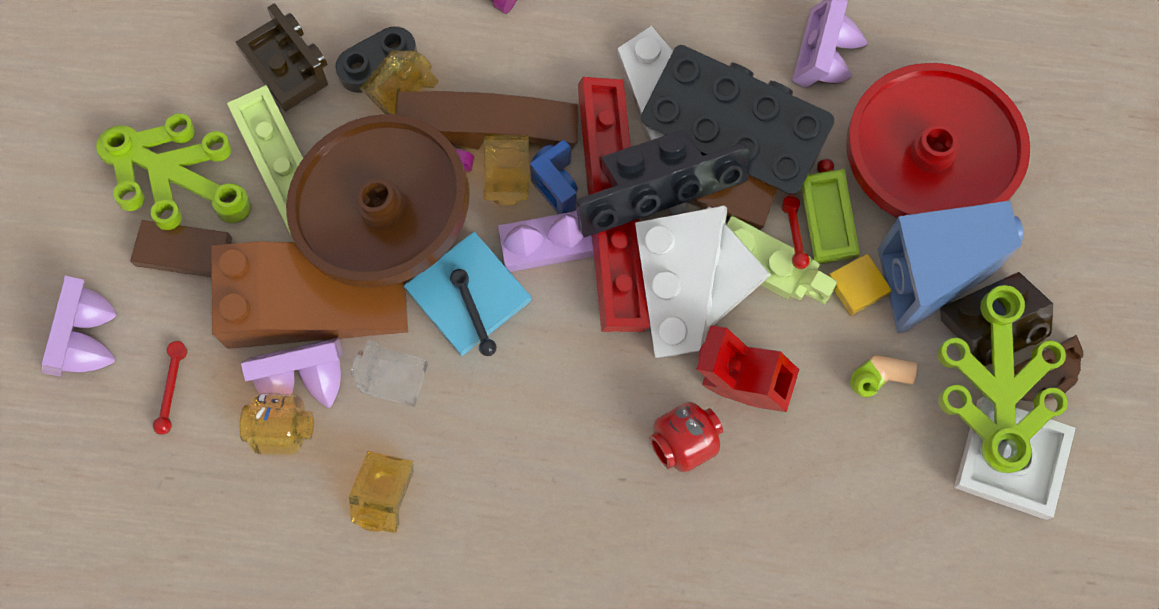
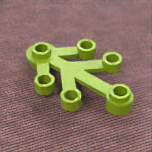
(169, 168)
(1003, 387)

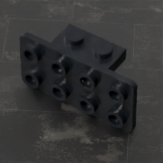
(731, 107)

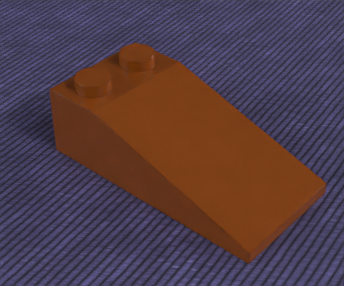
(278, 297)

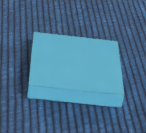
(491, 286)

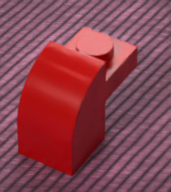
(746, 373)

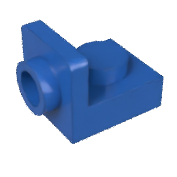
(555, 186)

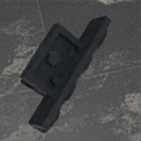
(658, 178)

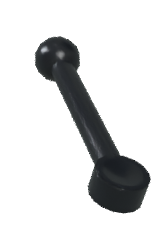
(460, 280)

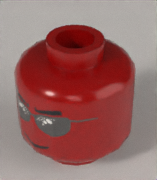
(686, 437)

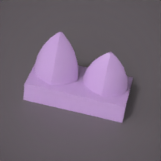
(825, 31)
(543, 241)
(70, 349)
(316, 363)

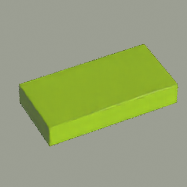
(830, 217)

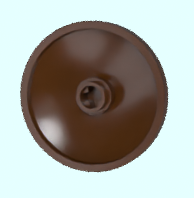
(378, 200)

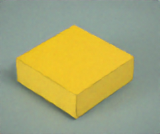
(860, 284)

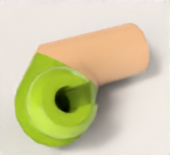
(879, 370)

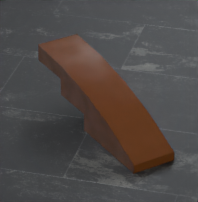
(471, 115)

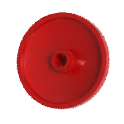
(936, 140)

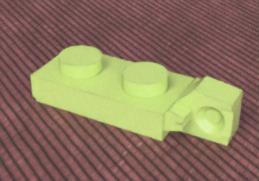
(777, 260)

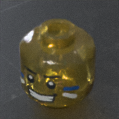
(276, 424)

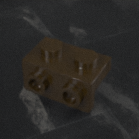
(284, 59)
(967, 322)

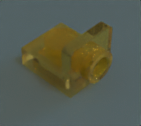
(379, 492)

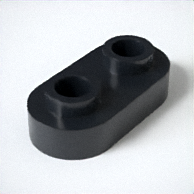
(370, 53)

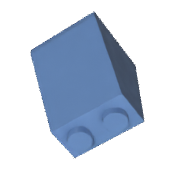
(943, 255)

